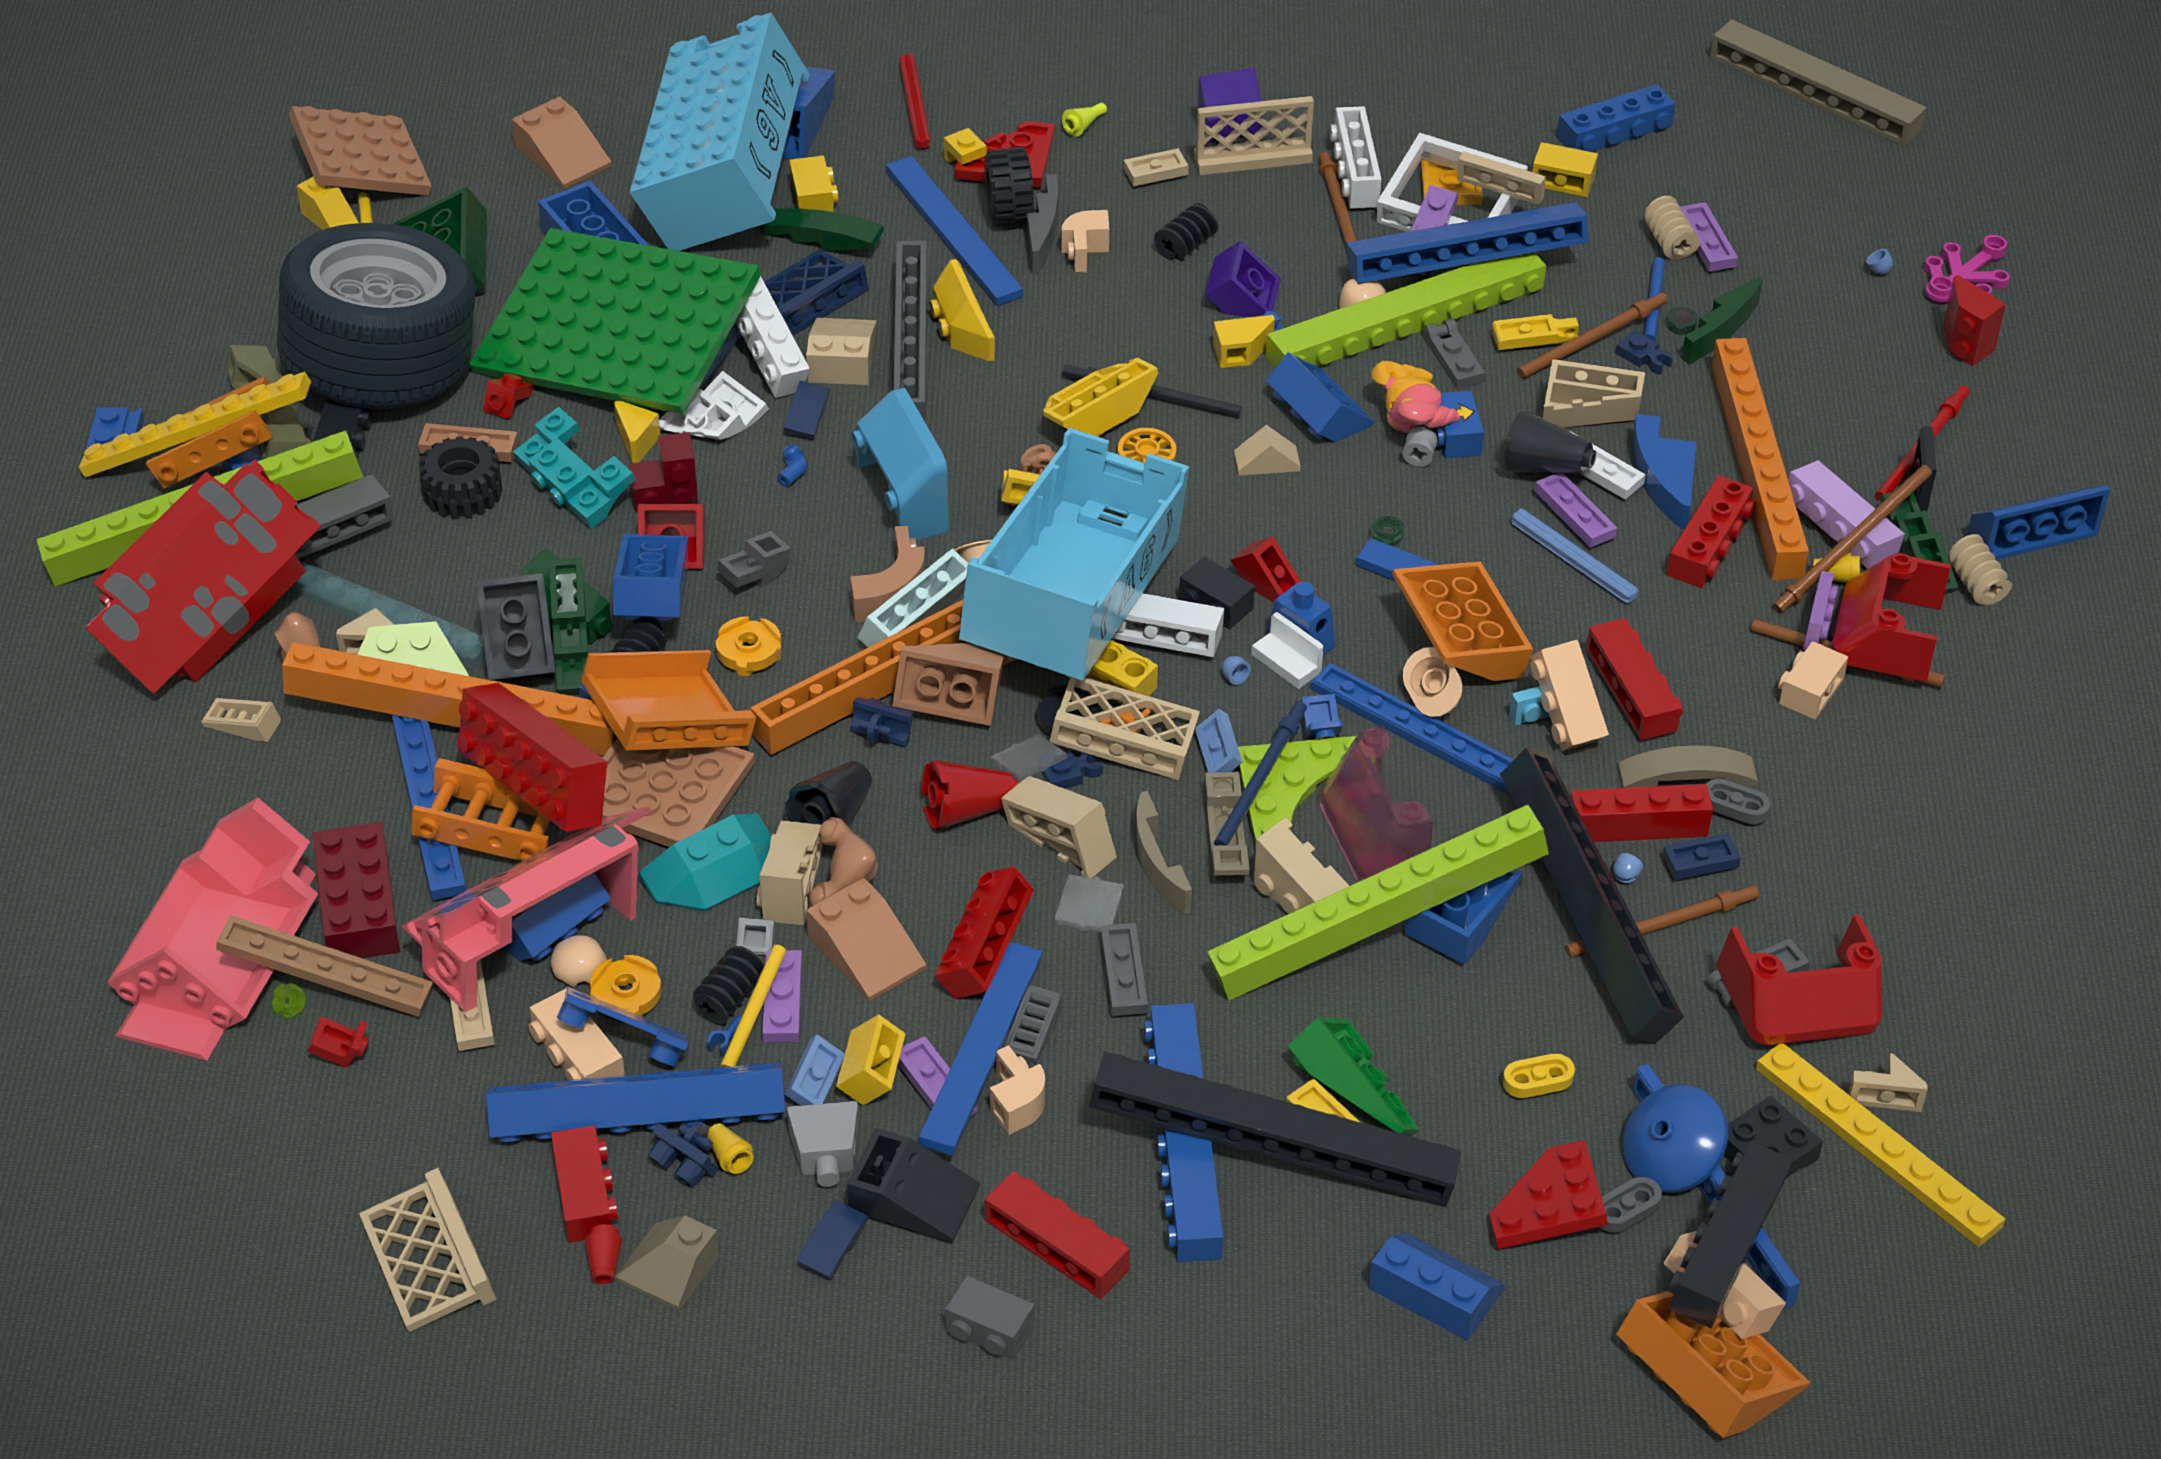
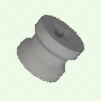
(1419, 446)

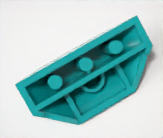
(710, 864)

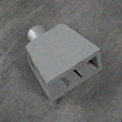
(824, 1139)

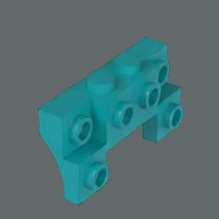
(566, 476)

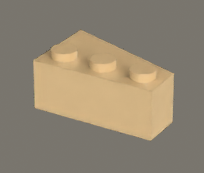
(1591, 394)
(1290, 871)

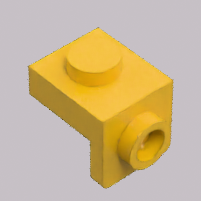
(963, 147)

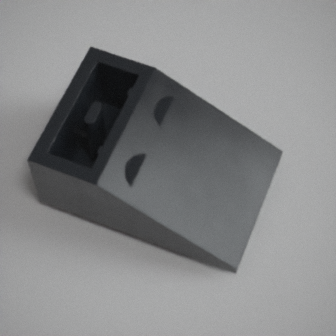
(910, 1186)

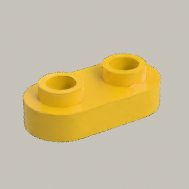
(1534, 1075)

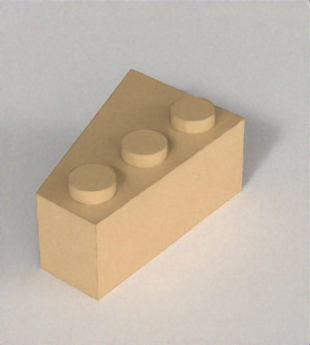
(1063, 821)
(790, 872)

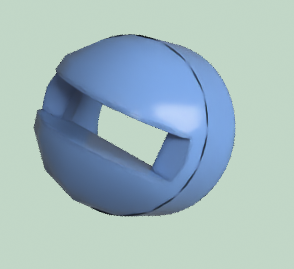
(1880, 261)
(1236, 669)
(1627, 868)

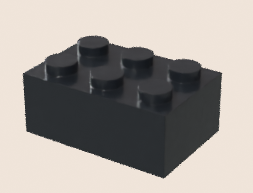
(515, 627)

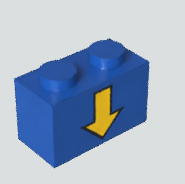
(1466, 435)

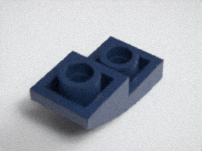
(806, 410)
(831, 1239)

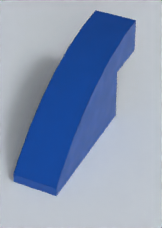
(1666, 466)

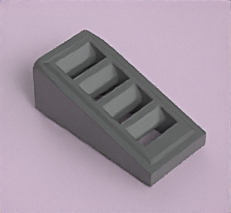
(1037, 1003)

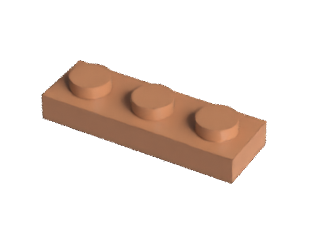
(502, 441)

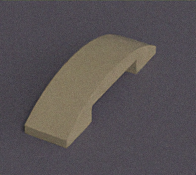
(1687, 764)
(1222, 794)
(1167, 881)

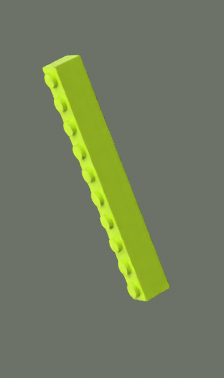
(1407, 310)
(103, 540)
(1378, 902)

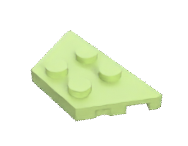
(413, 645)

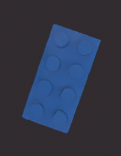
(587, 212)
(650, 576)

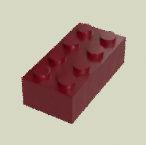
(356, 890)

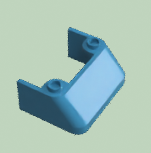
(910, 461)

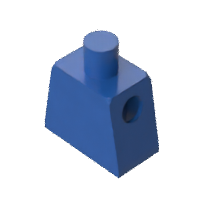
(1307, 612)

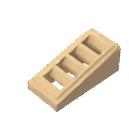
(259, 728)

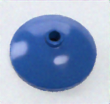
(1689, 1147)

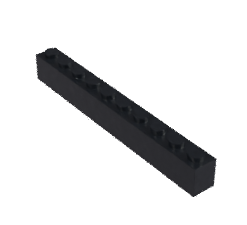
(1593, 900)
(1275, 1129)

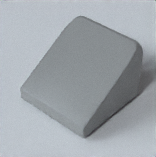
(756, 935)

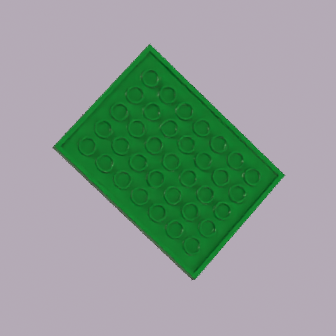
(616, 320)

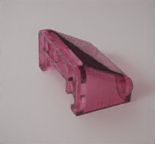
(1363, 815)

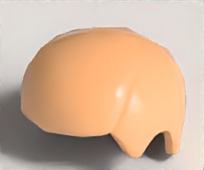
(1355, 293)
(576, 959)

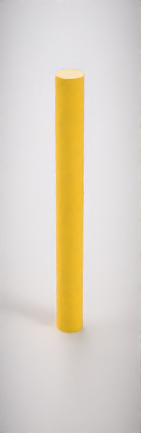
(754, 1006)

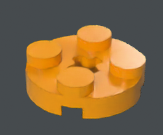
(752, 658)
(635, 970)

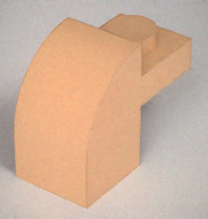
(1084, 234)
(1021, 1093)

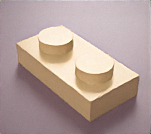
(1156, 167)

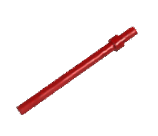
(1948, 410)

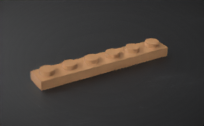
(324, 965)

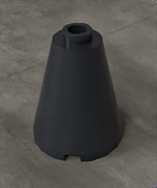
(1546, 448)
(829, 795)

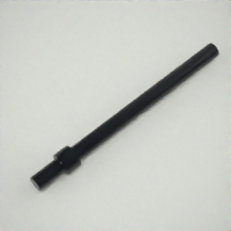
(1168, 394)

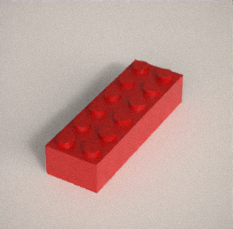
(532, 756)

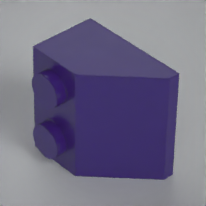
(1229, 89)
(1242, 283)

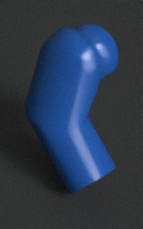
(795, 464)

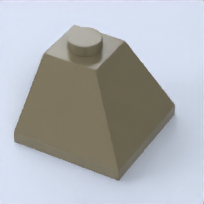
(671, 1260)

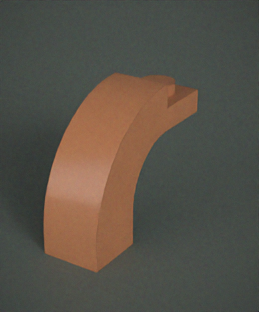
(873, 590)

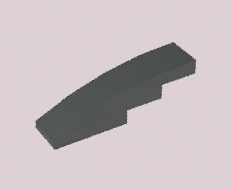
(1043, 224)

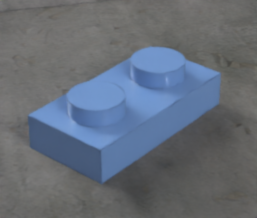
(1218, 743)
(815, 1072)

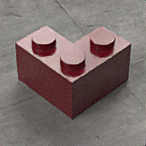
(670, 478)

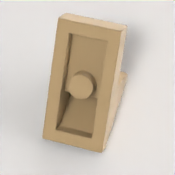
(1895, 1089)

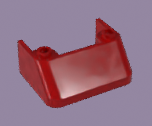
(1877, 636)
(1805, 1004)

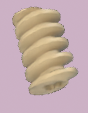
(1671, 228)
(1979, 570)

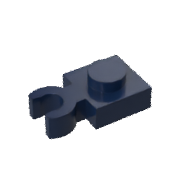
(1643, 350)
(1071, 770)

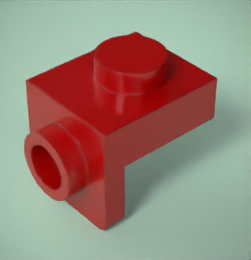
(503, 393)
(337, 1041)

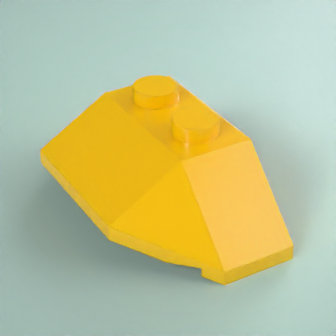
(960, 314)
(1102, 397)

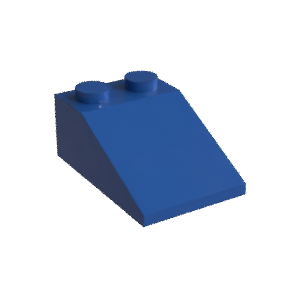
(1464, 921)

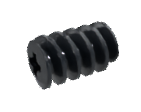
(1186, 232)
(642, 636)
(728, 984)

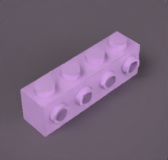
(1839, 510)

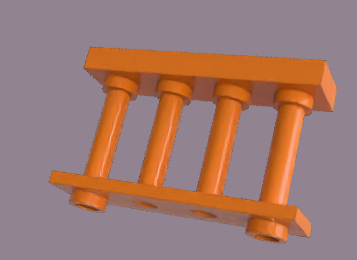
(212, 447)
(466, 831)

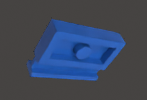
(113, 422)

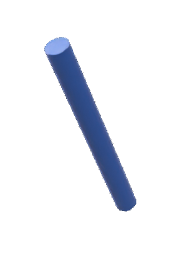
(1655, 288)

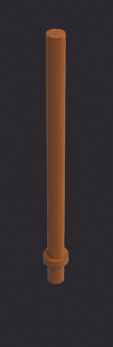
(1329, 170)
(1794, 592)

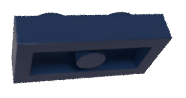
(1701, 856)

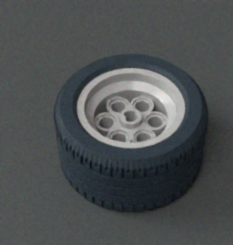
(376, 315)

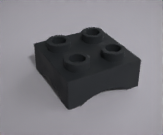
(1775, 1129)

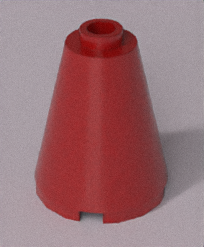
(962, 792)

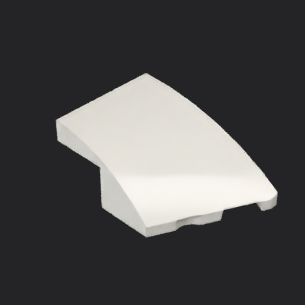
(717, 411)

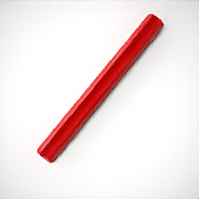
(914, 101)

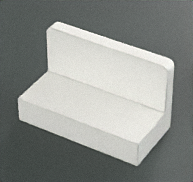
(1289, 652)

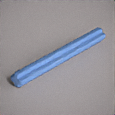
(1575, 556)

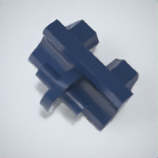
(881, 721)
(695, 1161)

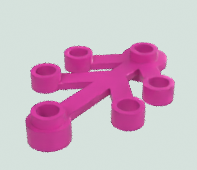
(1940, 286)

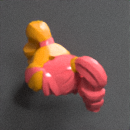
(1411, 397)

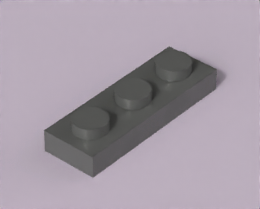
(1124, 969)

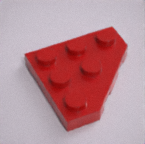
(1032, 136)
(1551, 1199)

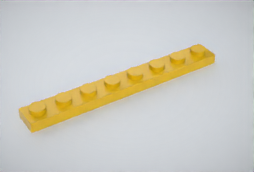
(194, 424)
(1881, 1144)

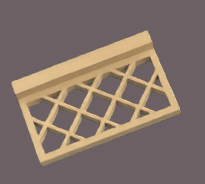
(1254, 152)
(1119, 742)
(459, 1247)

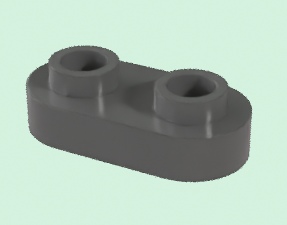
(1738, 801)
(1624, 1203)

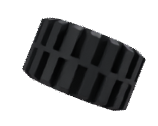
(1009, 185)
(460, 477)

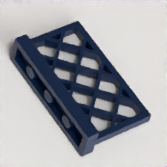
(825, 292)

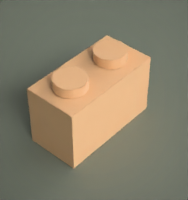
(1812, 680)

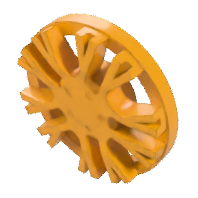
(1142, 447)

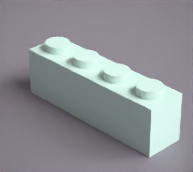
(918, 599)

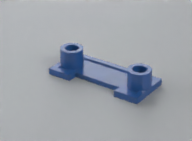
(579, 1005)

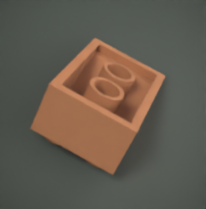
(559, 143)
(949, 681)
(864, 939)

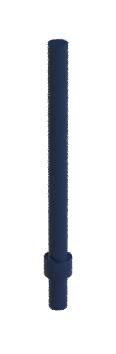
(1285, 732)

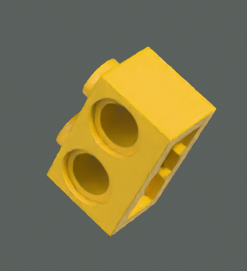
(1125, 670)

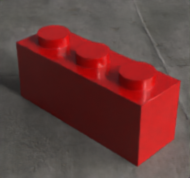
(583, 1181)

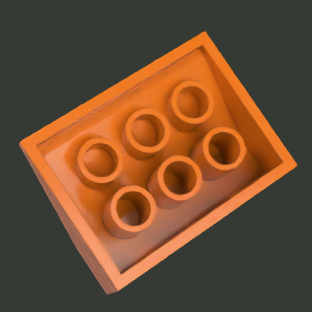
(1466, 619)
(1712, 1369)

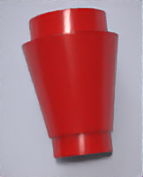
(603, 1251)

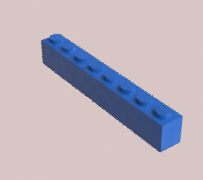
(1467, 242)
(636, 1100)
(1188, 1159)

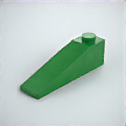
(1340, 1059)

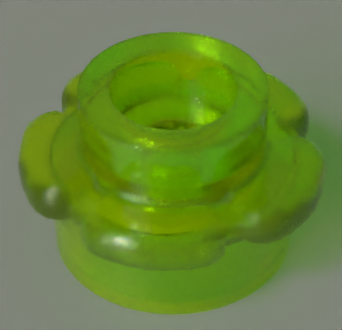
(296, 1000)

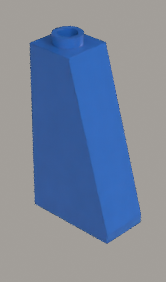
(809, 112)

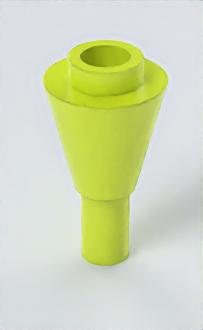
(1079, 119)

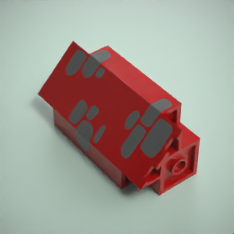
(201, 576)

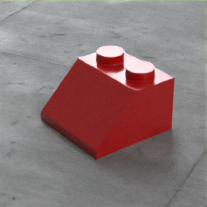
(1972, 321)
(677, 521)

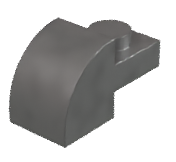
(758, 563)

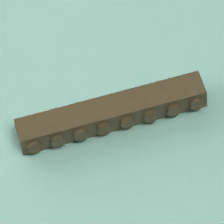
(1818, 82)

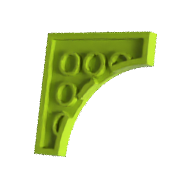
(1290, 780)

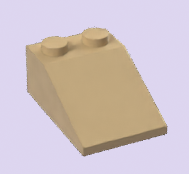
(841, 351)

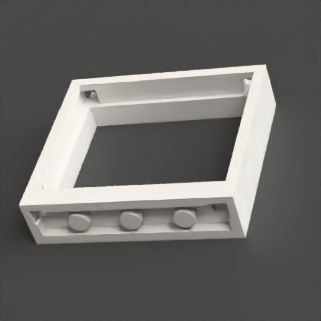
(1441, 153)

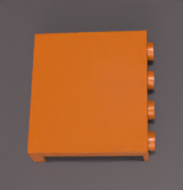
(664, 700)

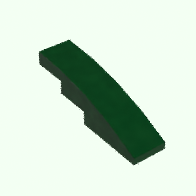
(828, 228)
(1726, 317)
(1919, 537)
(569, 623)

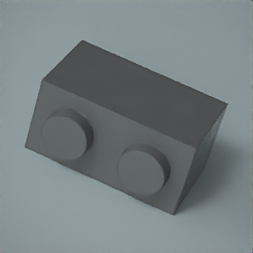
(989, 1318)

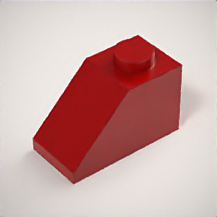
(1266, 568)

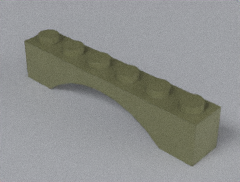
(249, 364)

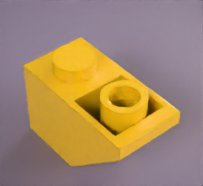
(1241, 340)

